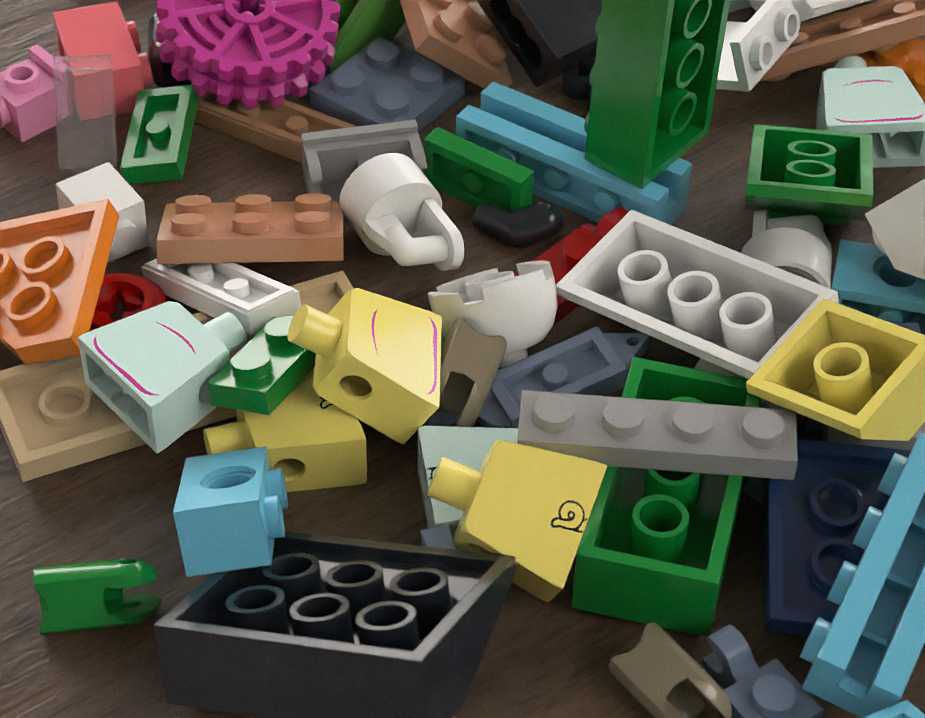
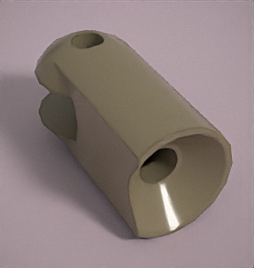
(468, 370)
(668, 678)

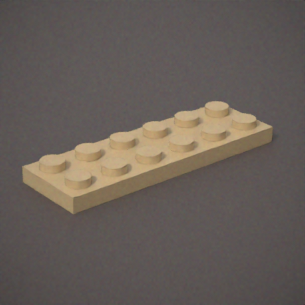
(60, 422)

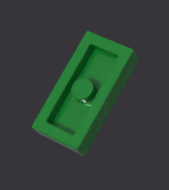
(159, 135)
(475, 173)
(262, 371)

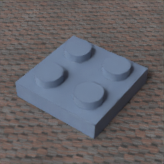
(387, 86)

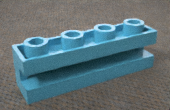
(554, 148)
(880, 620)

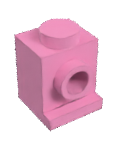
(28, 96)

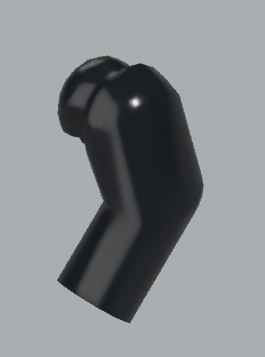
(521, 226)

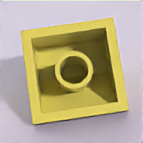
(849, 374)

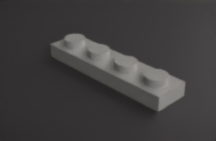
(662, 434)

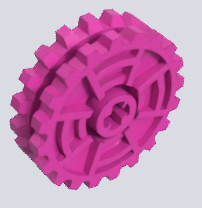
(248, 46)

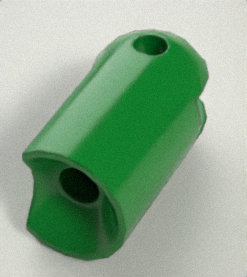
(92, 595)

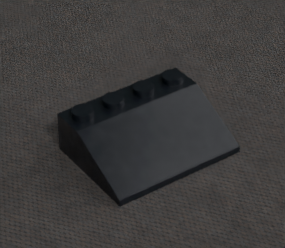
(336, 631)

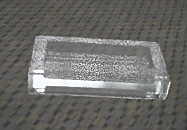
(85, 112)

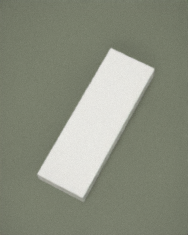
(225, 288)

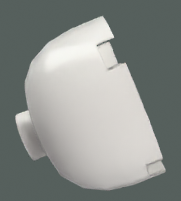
(503, 305)

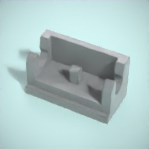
(335, 154)

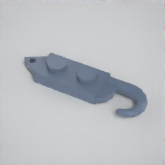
(580, 365)

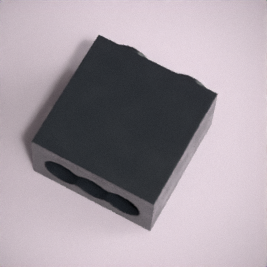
(546, 33)

